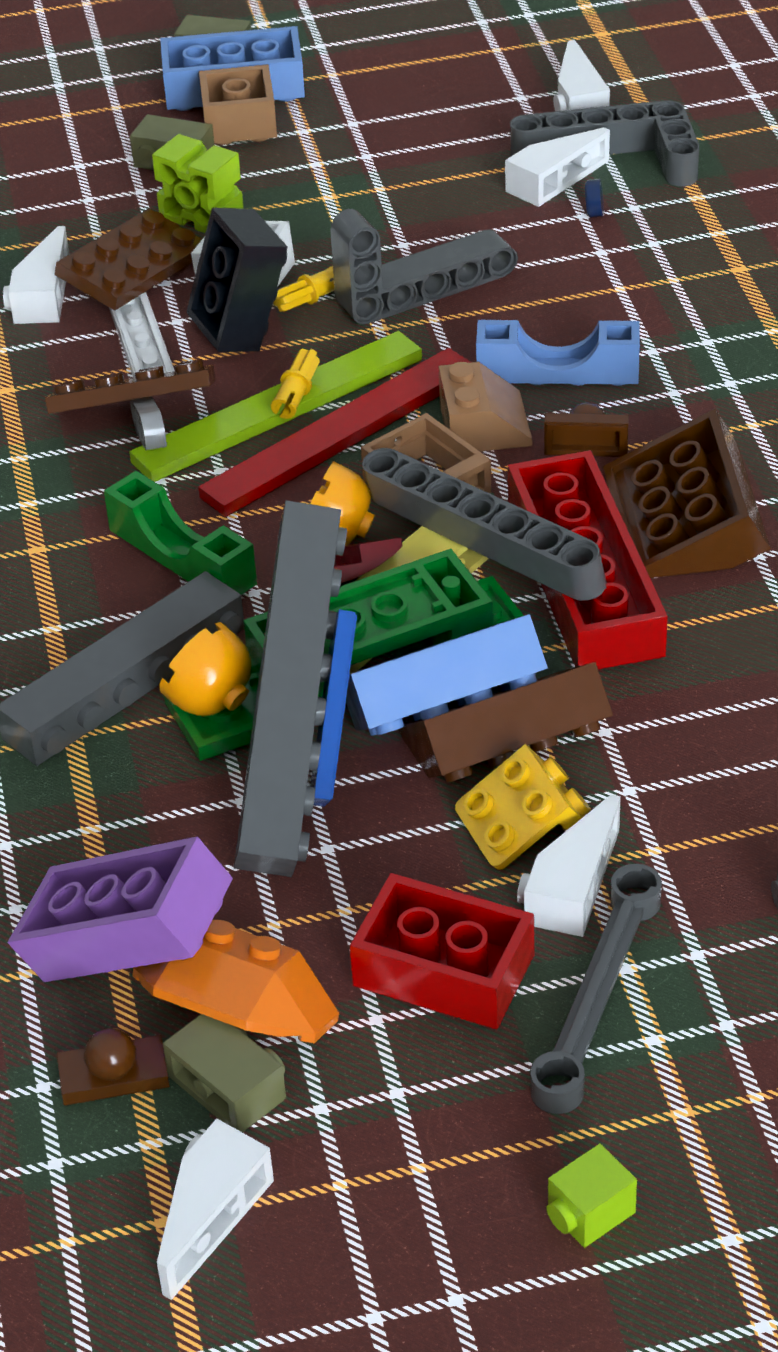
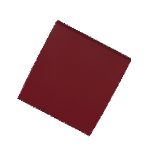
(365, 557)

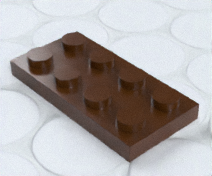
(129, 259)
(114, 388)

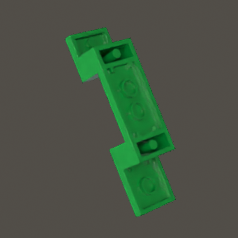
(393, 609)

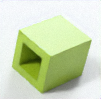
(591, 1196)

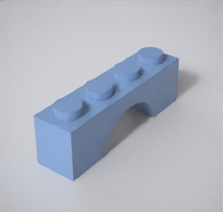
(603, 357)

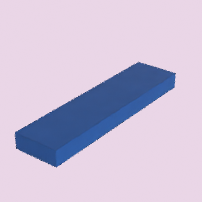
(335, 693)

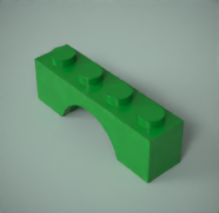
(146, 519)

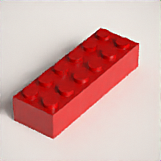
(628, 617)

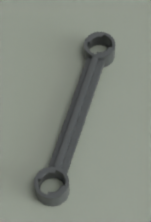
(595, 989)

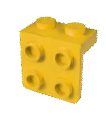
(519, 806)

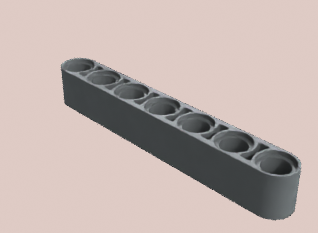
(485, 524)

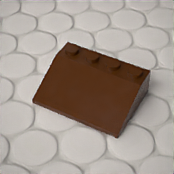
(688, 500)

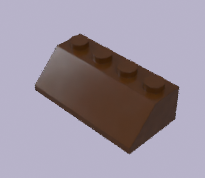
(507, 721)

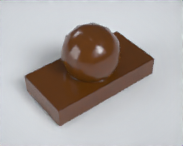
(586, 430)
(112, 1067)

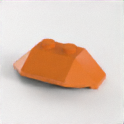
(246, 984)

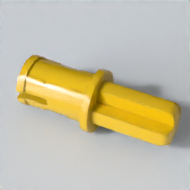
(305, 290)
(295, 383)

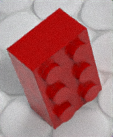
(443, 950)

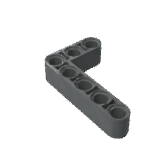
(632, 128)
(380, 290)

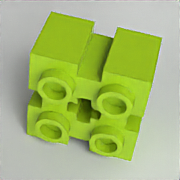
(195, 180)

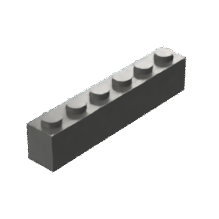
(114, 669)

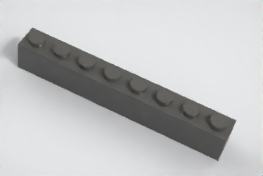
(289, 689)

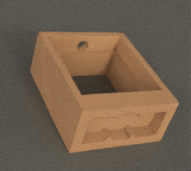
(431, 438)

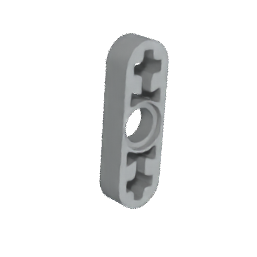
(148, 423)

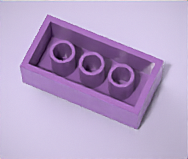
(121, 910)

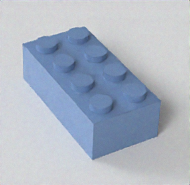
(188, 55)
(445, 672)

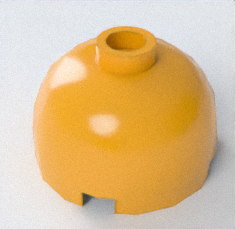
(349, 493)
(209, 673)

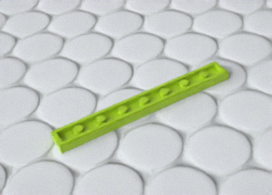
(255, 414)

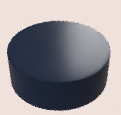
(594, 198)

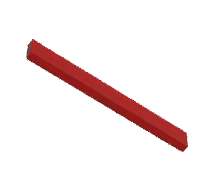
(326, 436)

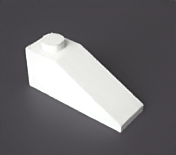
(579, 82)
(555, 165)
(34, 290)
(571, 871)
(214, 1189)

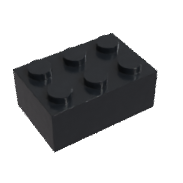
(236, 279)

